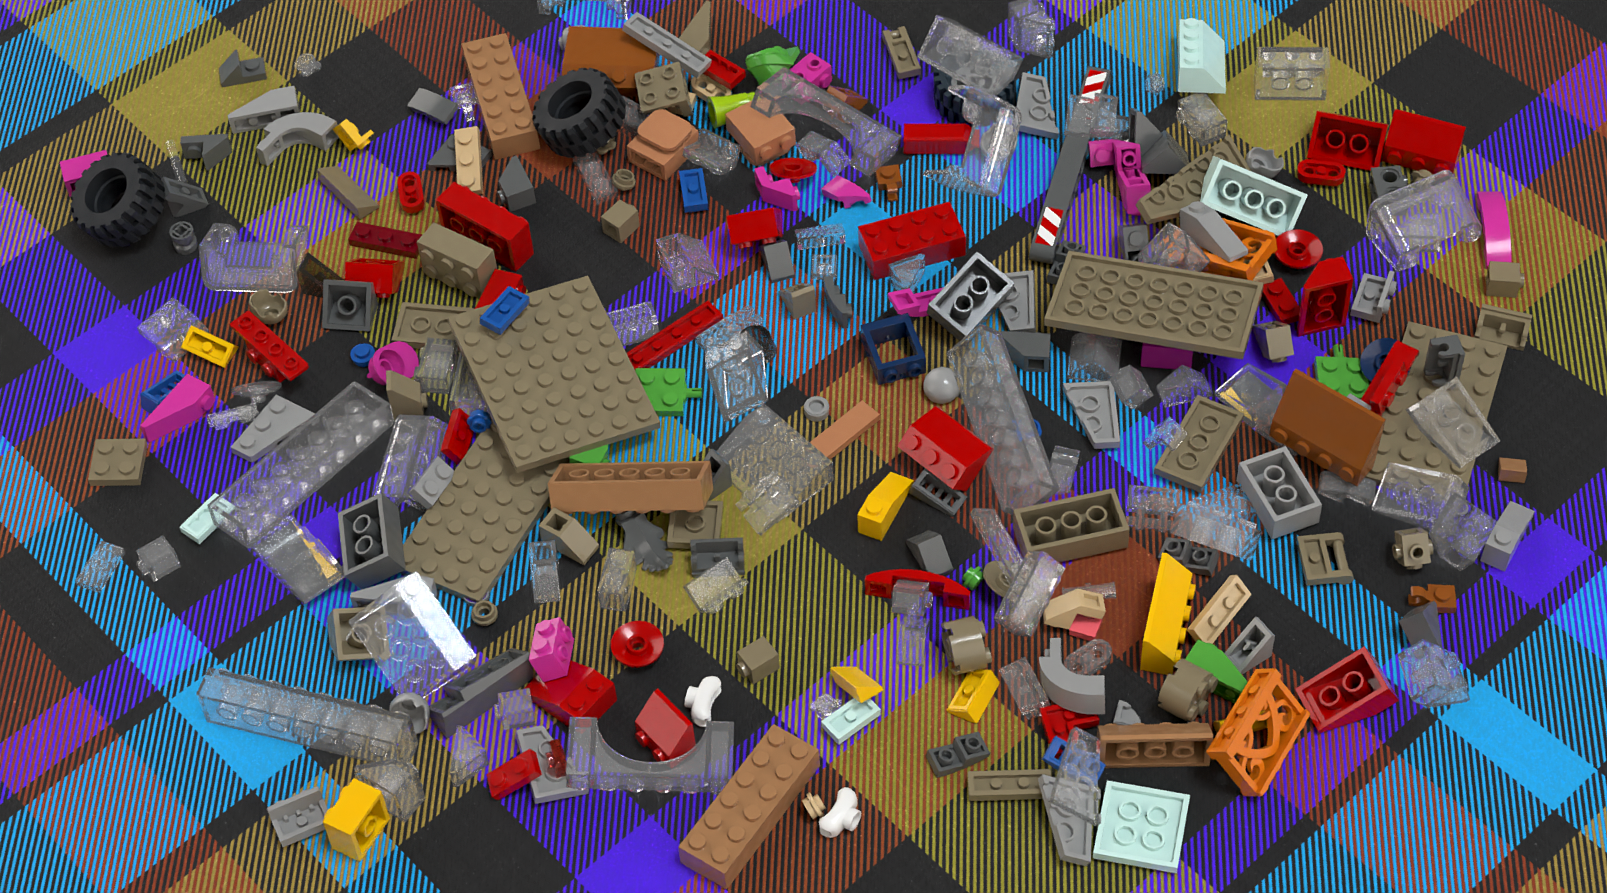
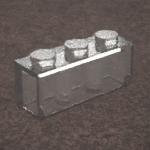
(1029, 593)

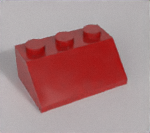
(1347, 140)
(1423, 143)
(1325, 297)
(945, 448)

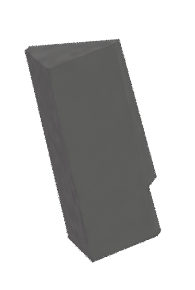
(478, 689)

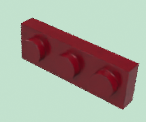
(385, 240)

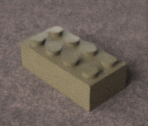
(1073, 526)

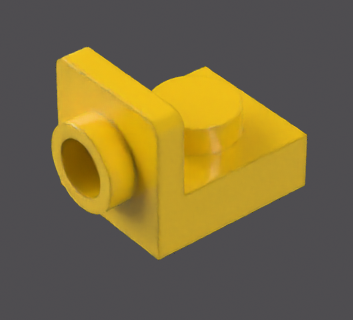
(350, 135)

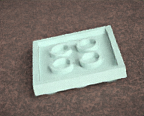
(1141, 826)

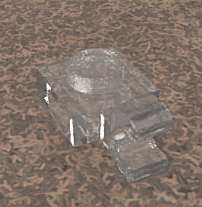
(465, 97)

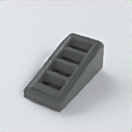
(933, 500)

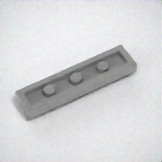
(666, 44)

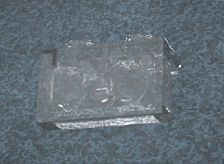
(713, 152)
(715, 586)

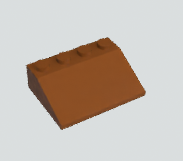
(609, 52)
(1327, 428)

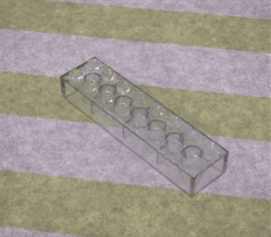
(1002, 419)
(301, 464)
(306, 717)

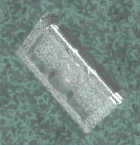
(100, 566)

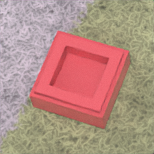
(1085, 627)

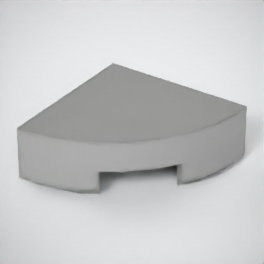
(1125, 714)

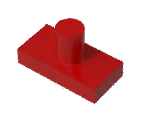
(724, 71)

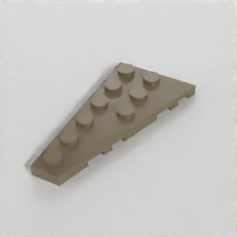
(1186, 185)

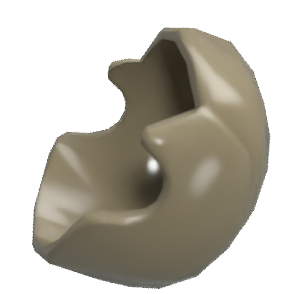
(267, 307)

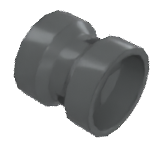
(183, 238)

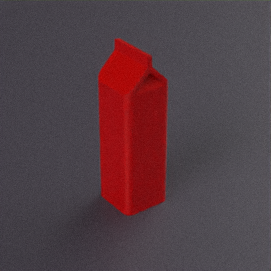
(936, 138)

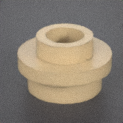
(814, 805)

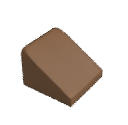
(1512, 470)

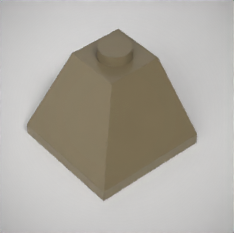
(342, 637)

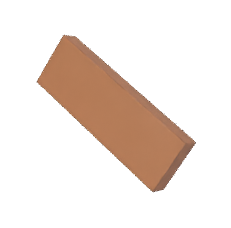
(846, 429)

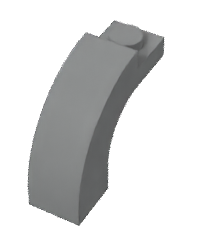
(296, 129)
(1070, 690)

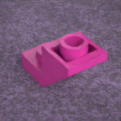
(1114, 152)
(778, 193)

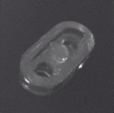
(1086, 661)

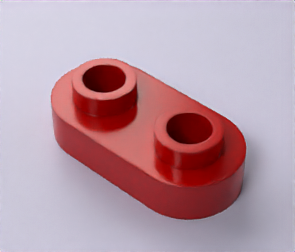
(1321, 172)
(410, 192)

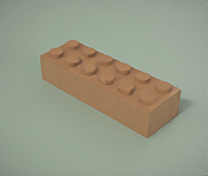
(500, 96)
(631, 487)
(749, 806)

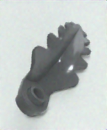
(645, 541)

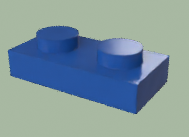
(693, 190)
(504, 310)

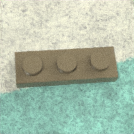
(1005, 784)

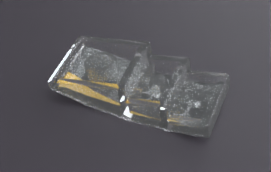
(1255, 396)
(298, 559)

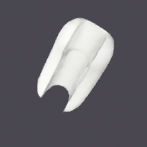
(702, 698)
(841, 815)

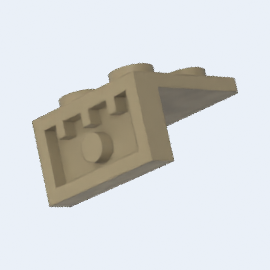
(663, 88)

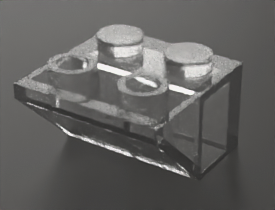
(1031, 28)
(1174, 249)
(685, 261)
(1460, 531)
(1433, 675)

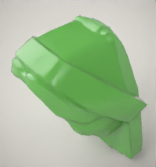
(769, 61)

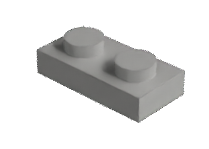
(432, 482)

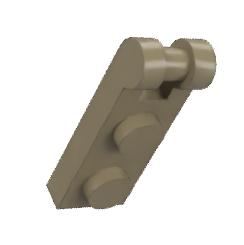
(901, 52)

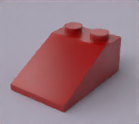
(1347, 692)
(578, 694)

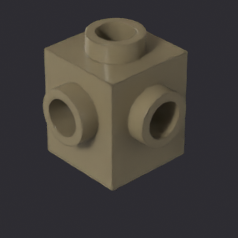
(1412, 547)

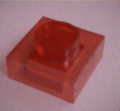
(556, 758)

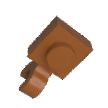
(889, 179)
(1442, 594)

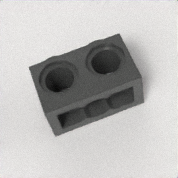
(1386, 180)

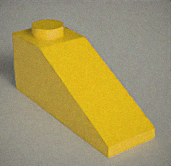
(883, 505)

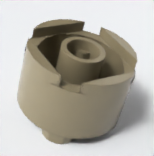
(965, 645)
(1187, 691)

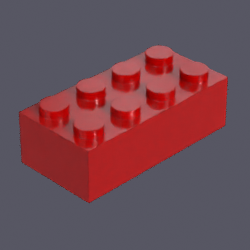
(486, 224)
(925, 231)

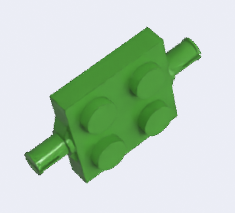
(1341, 373)
(667, 389)

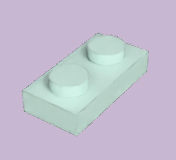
(850, 719)

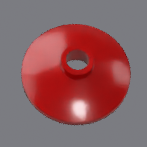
(793, 168)
(1298, 249)
(635, 635)

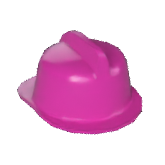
(395, 357)

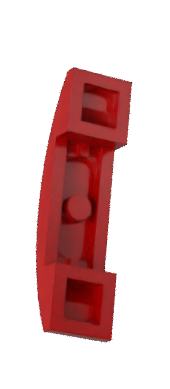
(953, 593)

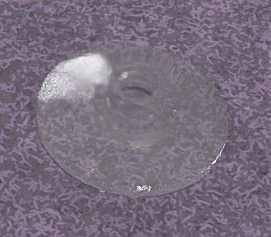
(257, 390)

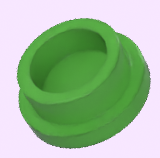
(973, 578)

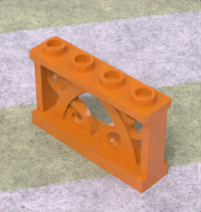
(1253, 239)
(1281, 732)

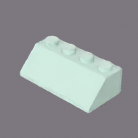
(1200, 58)
(1251, 197)

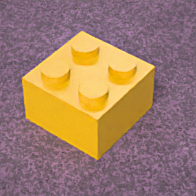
(356, 819)

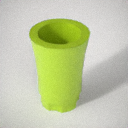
(719, 105)

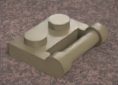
(1316, 560)

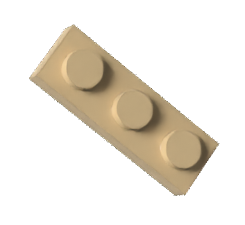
(469, 158)
(1219, 610)

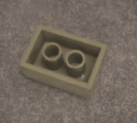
(456, 259)

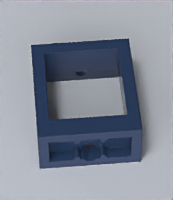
(889, 330)

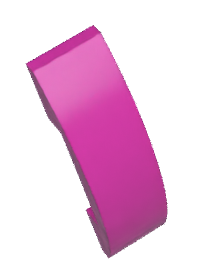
(1495, 226)
(914, 304)

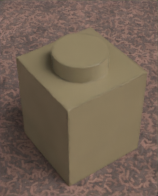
(620, 221)
(1503, 279)
(757, 660)

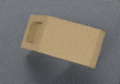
(1064, 608)

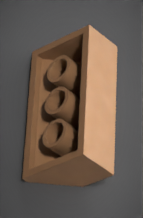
(1154, 745)

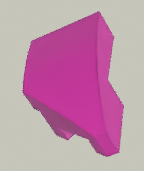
(846, 191)

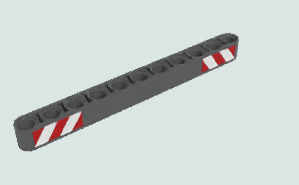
(1065, 179)

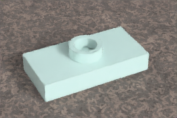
(200, 523)

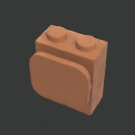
(758, 136)
(661, 143)

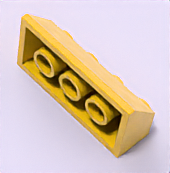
(1166, 617)

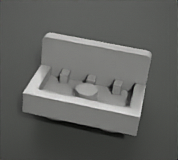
(1372, 297)
(298, 816)

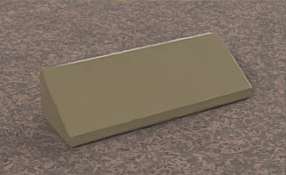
(347, 191)

